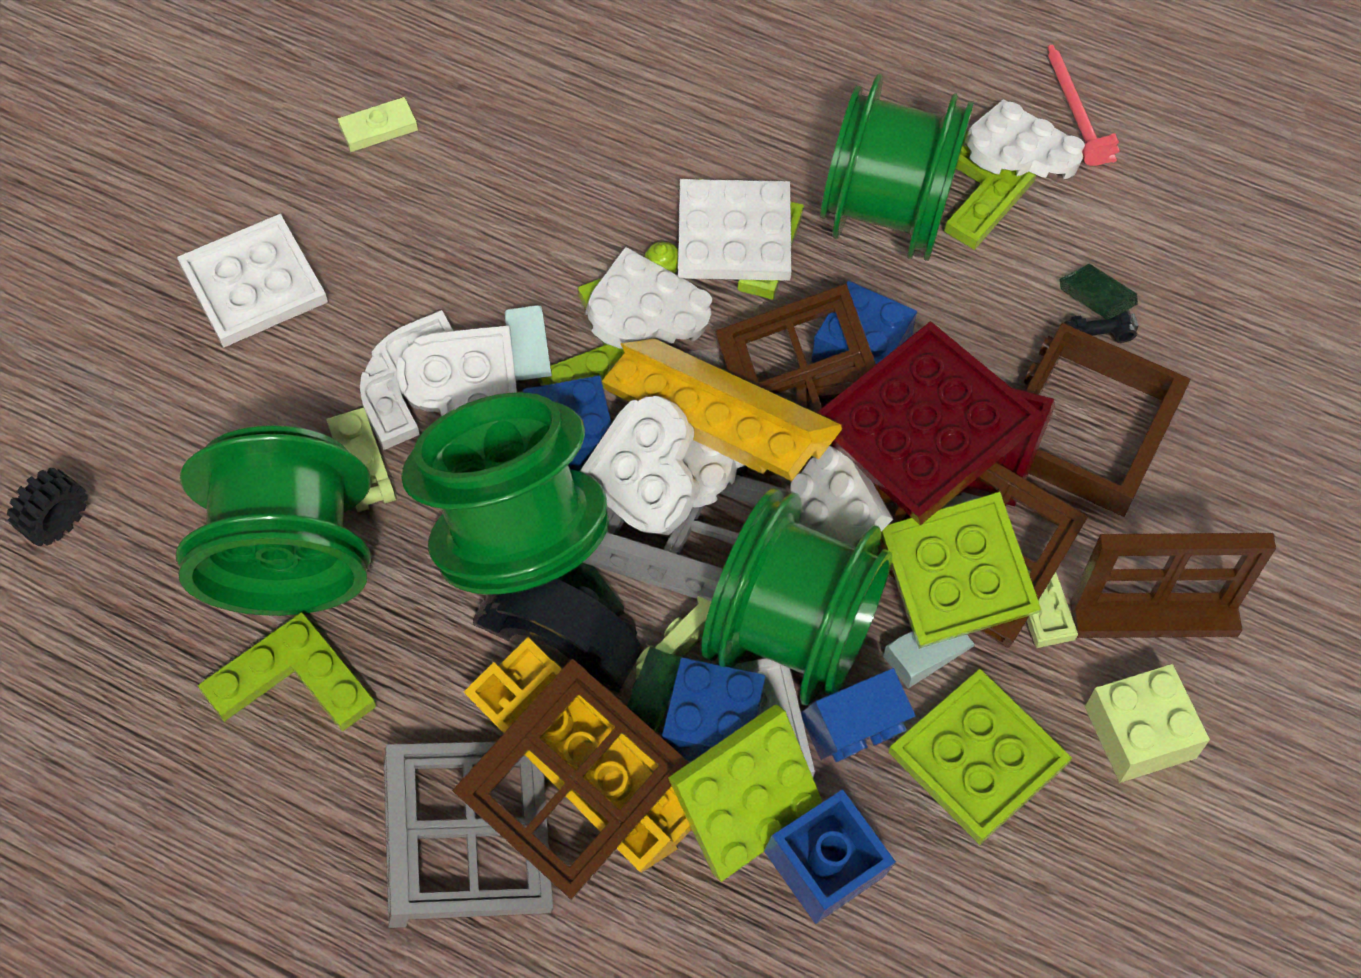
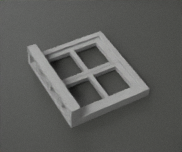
(666, 567)
(404, 830)

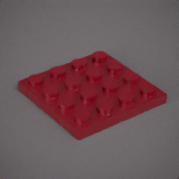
(929, 421)

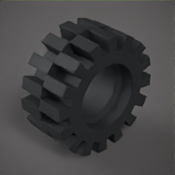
(47, 506)

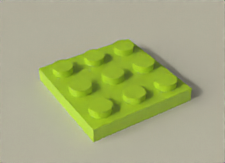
(960, 570)
(979, 756)
(745, 791)

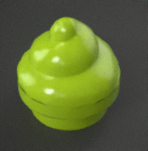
(664, 254)

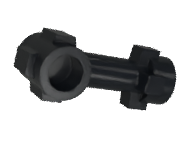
(1122, 326)

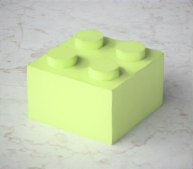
(1146, 723)

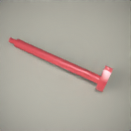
(1096, 150)

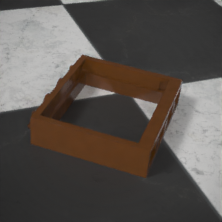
(1124, 368)

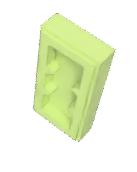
(377, 124)
(1054, 621)

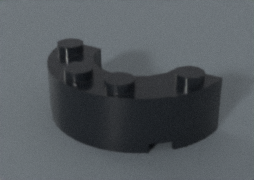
(569, 622)

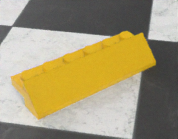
(724, 409)
(511, 687)

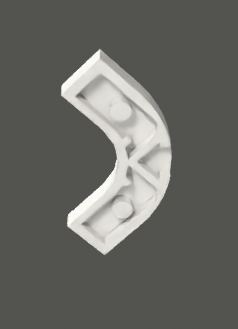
(380, 386)

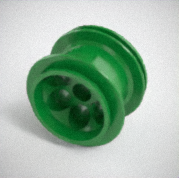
(894, 166)
(506, 493)
(274, 522)
(796, 596)

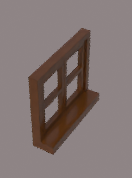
(838, 300)
(1044, 504)
(1161, 611)
(525, 736)

